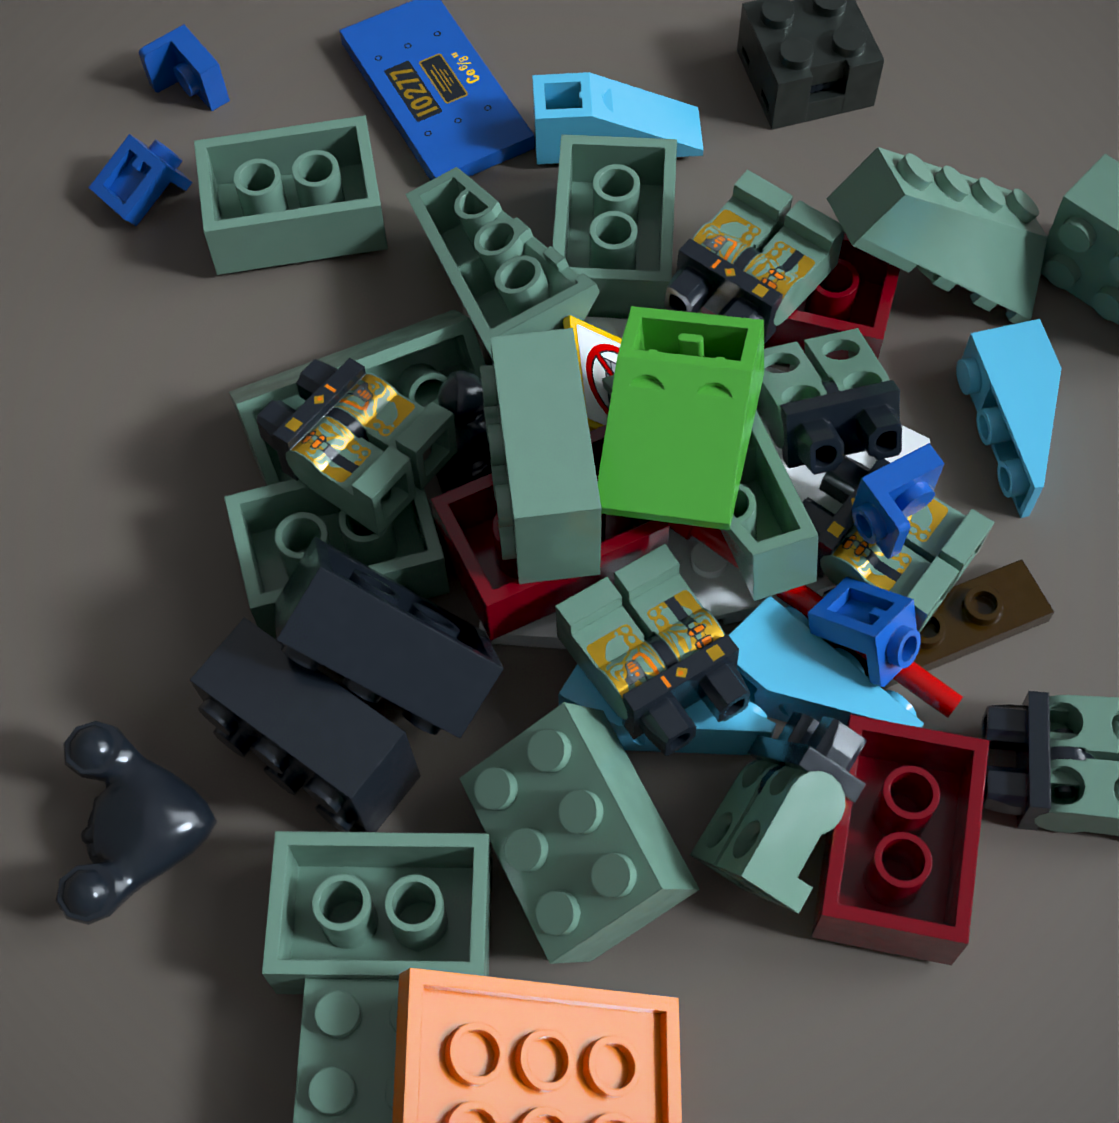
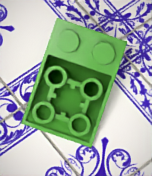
(681, 416)

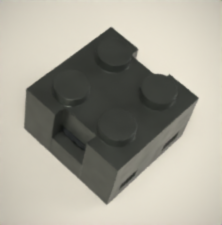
(808, 58)

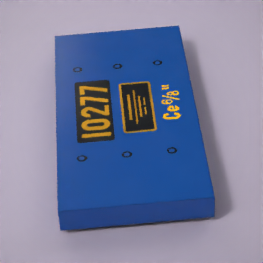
(437, 89)

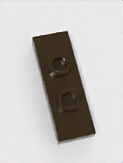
(981, 615)

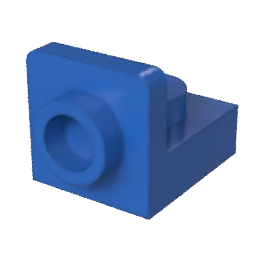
(184, 60)
(138, 177)
(894, 494)
(871, 623)

